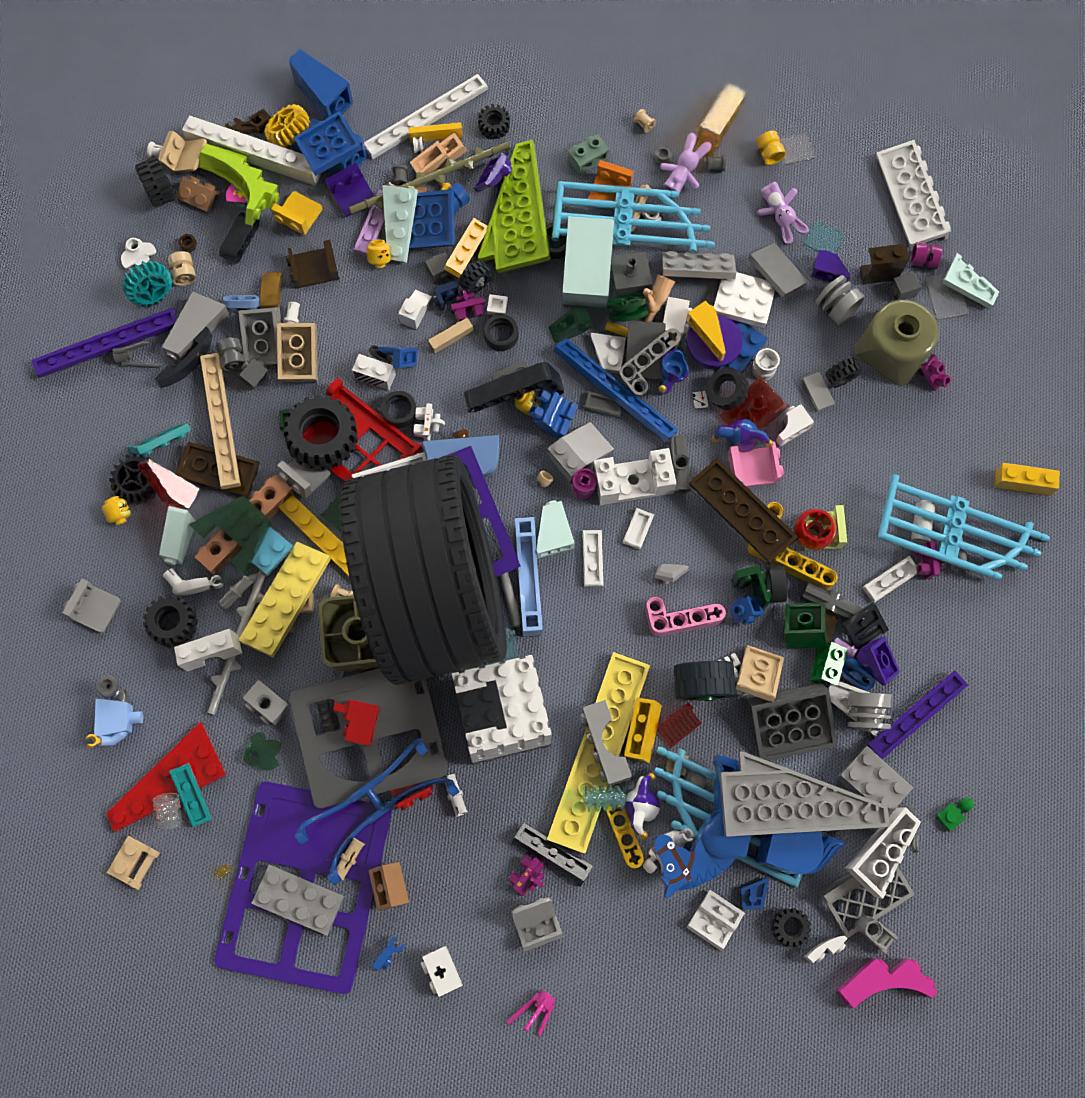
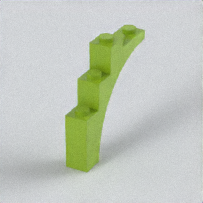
(247, 179)

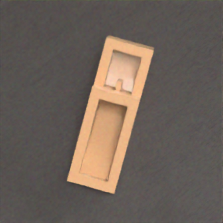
(437, 154)

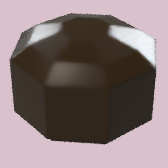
(187, 243)

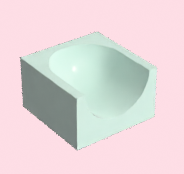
(587, 261)

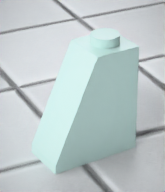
(554, 531)
(176, 535)

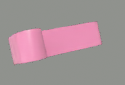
(685, 616)

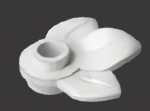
(137, 255)

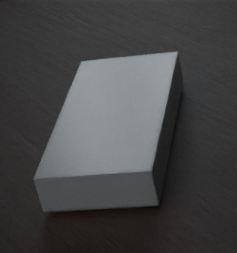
(818, 392)

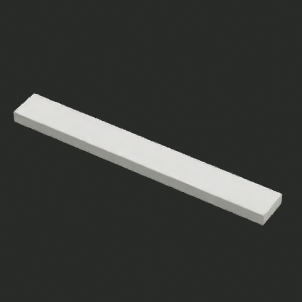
(425, 116)

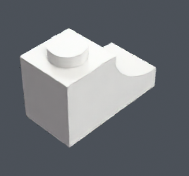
(414, 309)
(796, 422)

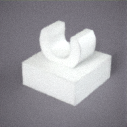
(497, 304)

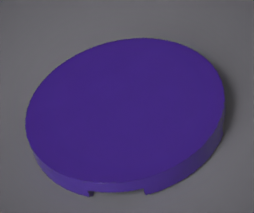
(732, 342)

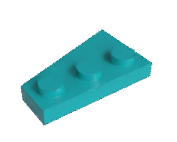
(163, 440)

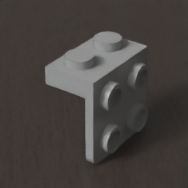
(301, 479)
(91, 606)
(536, 923)

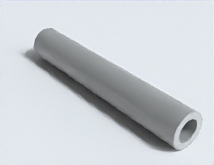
(510, 600)

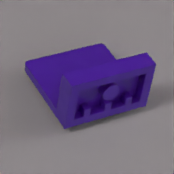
(349, 187)

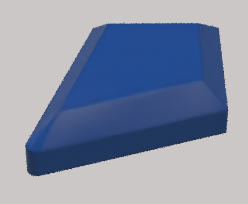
(754, 895)

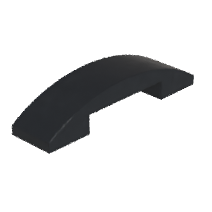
(189, 363)

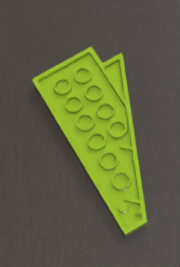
(517, 225)

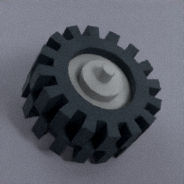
(475, 277)

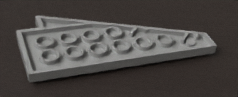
(780, 800)

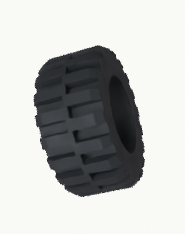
(316, 411)

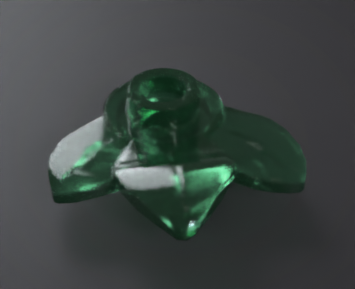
(265, 750)

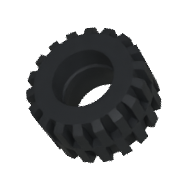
(155, 181)
(160, 610)

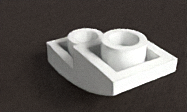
(831, 946)

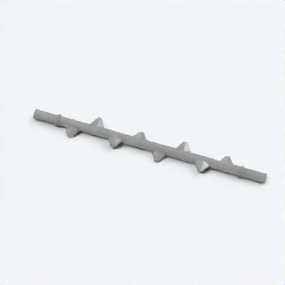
(231, 664)

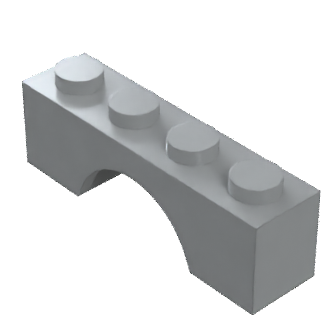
(613, 767)

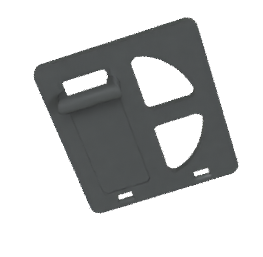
(399, 712)

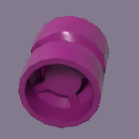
(920, 252)
(584, 484)

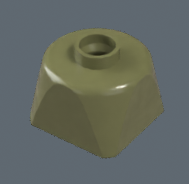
(899, 340)
(338, 625)

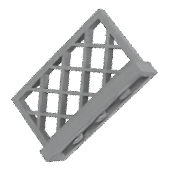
(849, 883)

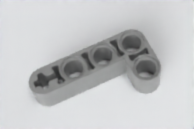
(651, 358)

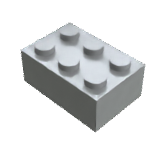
(874, 779)

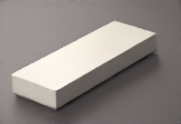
(592, 558)
(890, 579)

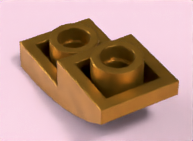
(270, 290)

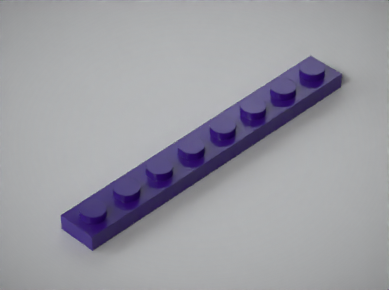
(104, 343)

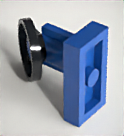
(402, 356)

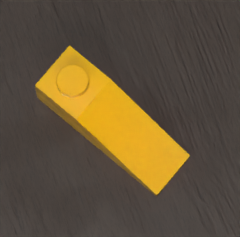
(706, 325)

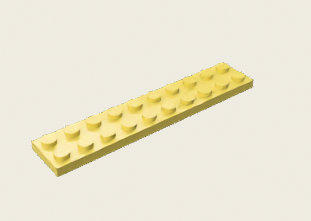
(619, 688)

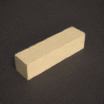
(450, 335)

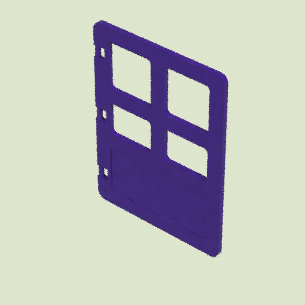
(274, 841)

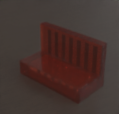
(679, 725)

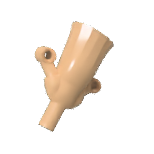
(657, 296)

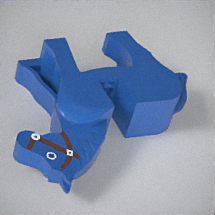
(715, 853)

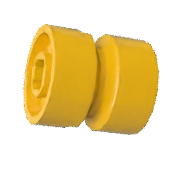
(771, 147)

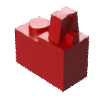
(361, 719)

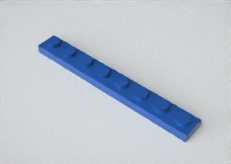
(615, 390)

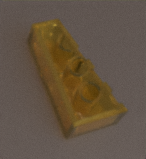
(719, 118)

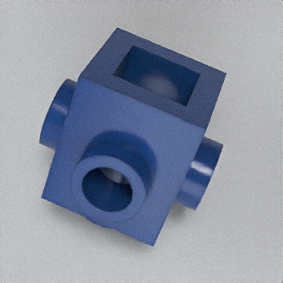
(746, 609)

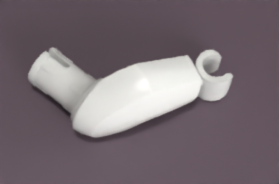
(192, 586)
(679, 839)

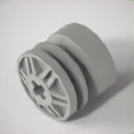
(836, 296)
(869, 711)

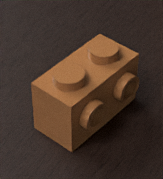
(388, 886)

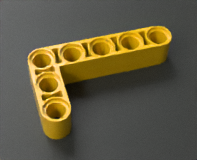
(801, 561)

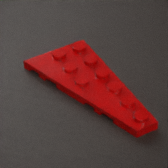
(192, 749)

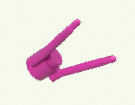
(543, 1002)

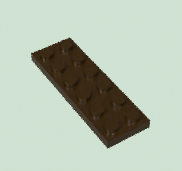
(743, 510)

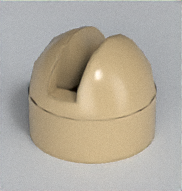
(544, 478)

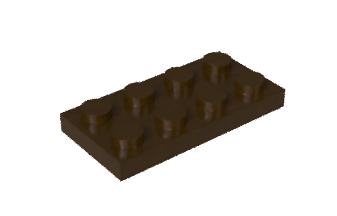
(200, 467)

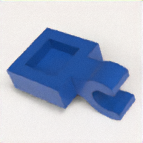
(384, 959)

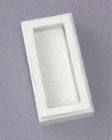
(638, 528)

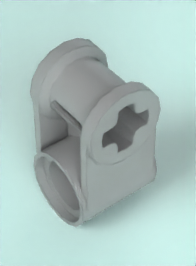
(878, 935)

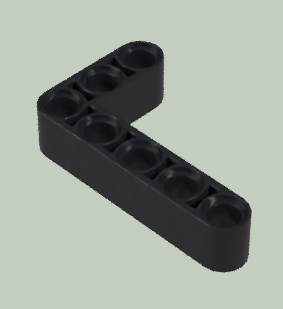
(513, 385)

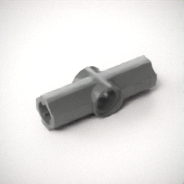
(680, 454)
(833, 601)

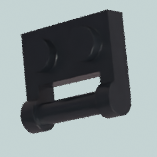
(862, 623)

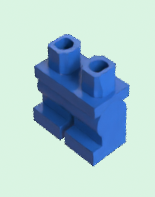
(553, 413)

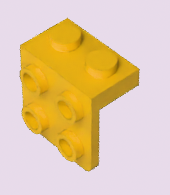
(297, 212)

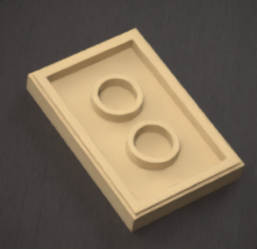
(759, 673)

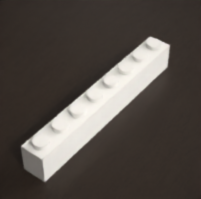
(257, 151)

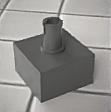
(630, 274)

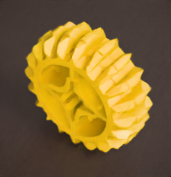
(286, 125)

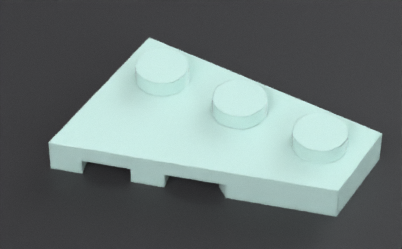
(967, 282)

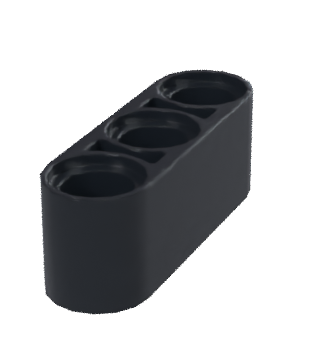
(238, 239)

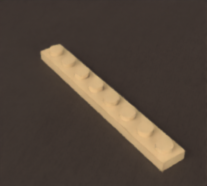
(220, 421)

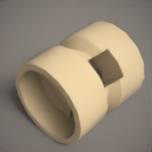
(181, 268)

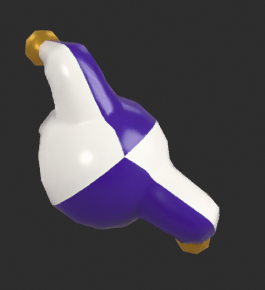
(642, 805)

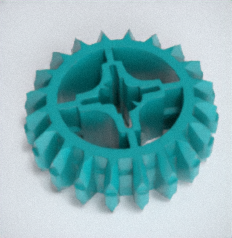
(147, 283)

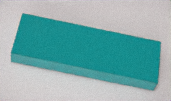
(190, 795)

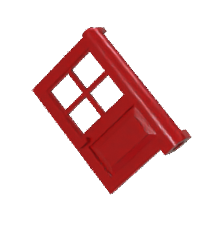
(365, 419)

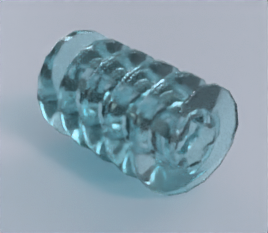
(604, 797)

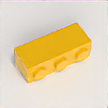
(1027, 479)
(643, 730)

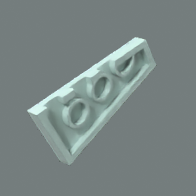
(399, 216)

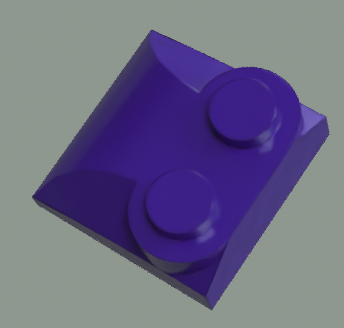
(494, 172)
(879, 659)

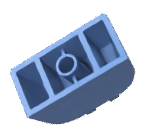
(485, 449)

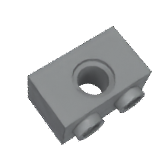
(260, 693)

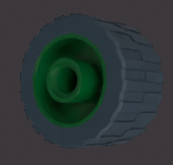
(704, 680)

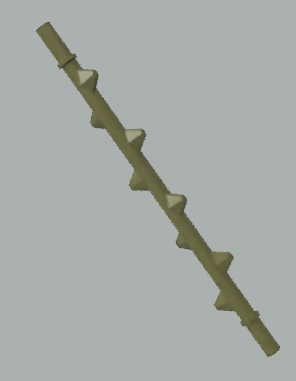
(437, 175)

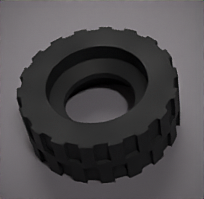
(738, 395)

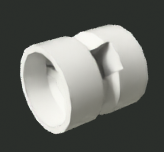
(765, 363)

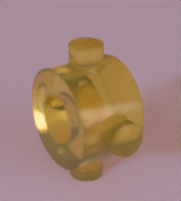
(224, 871)

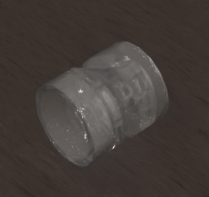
(167, 811)

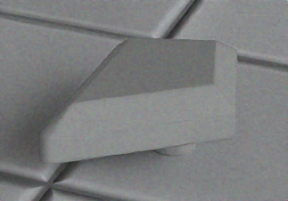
(670, 572)

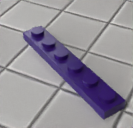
(918, 714)

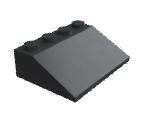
(793, 723)

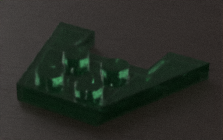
(242, 523)

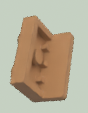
(196, 193)

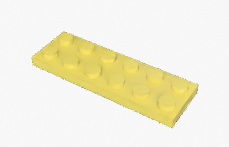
(284, 599)

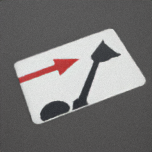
(700, 399)

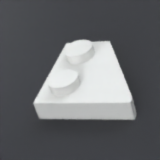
(609, 351)

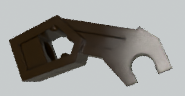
(253, 124)

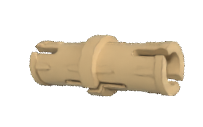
(349, 857)

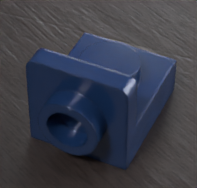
(445, 291)

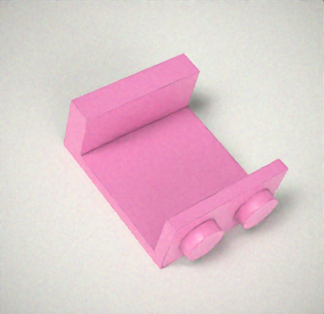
(756, 466)

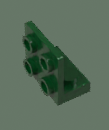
(757, 577)

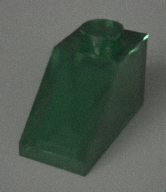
(570, 324)

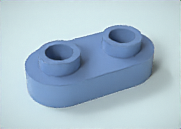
(234, 302)

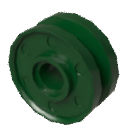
(627, 308)

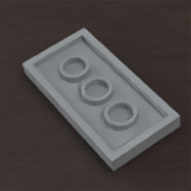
(698, 265)
(298, 900)

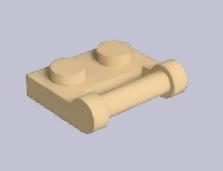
(127, 860)

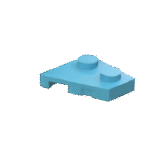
(271, 552)

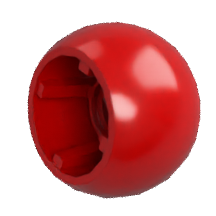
(819, 518)

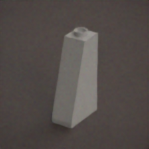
(195, 316)

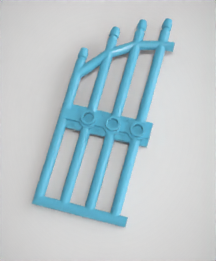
(623, 214)
(953, 529)
(685, 808)

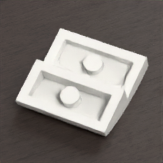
(715, 920)

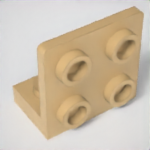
(180, 155)

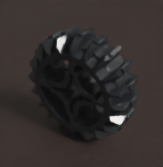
(122, 487)

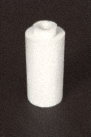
(923, 522)

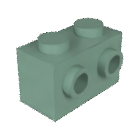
(588, 154)

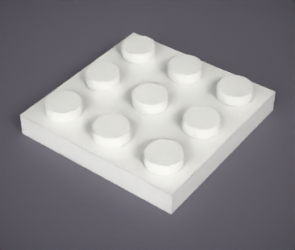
(745, 299)

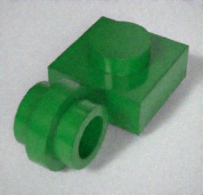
(951, 816)

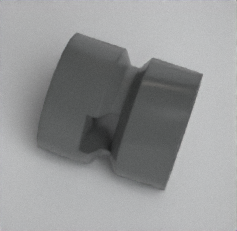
(230, 354)

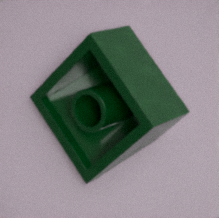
(805, 625)

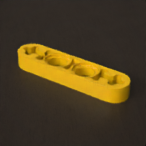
(619, 832)

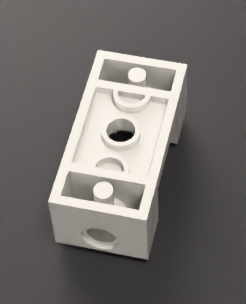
(654, 476)

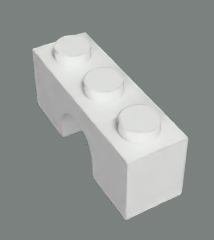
(221, 644)

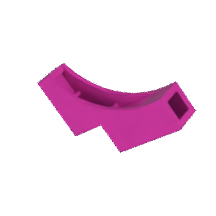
(875, 978)

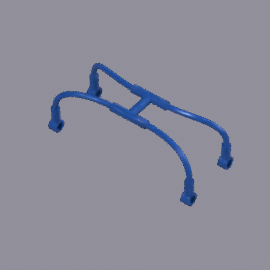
(302, 837)

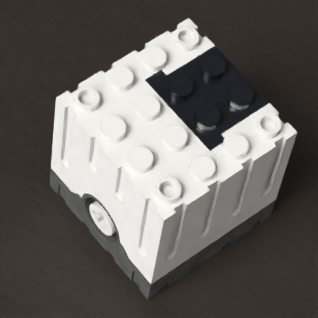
(502, 709)

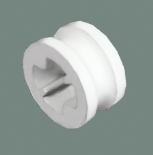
(418, 146)

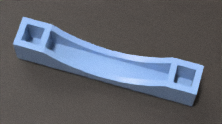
(528, 576)

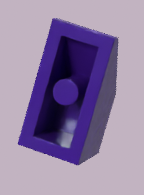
(828, 266)

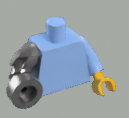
(112, 717)

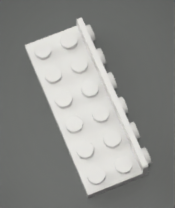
(913, 193)

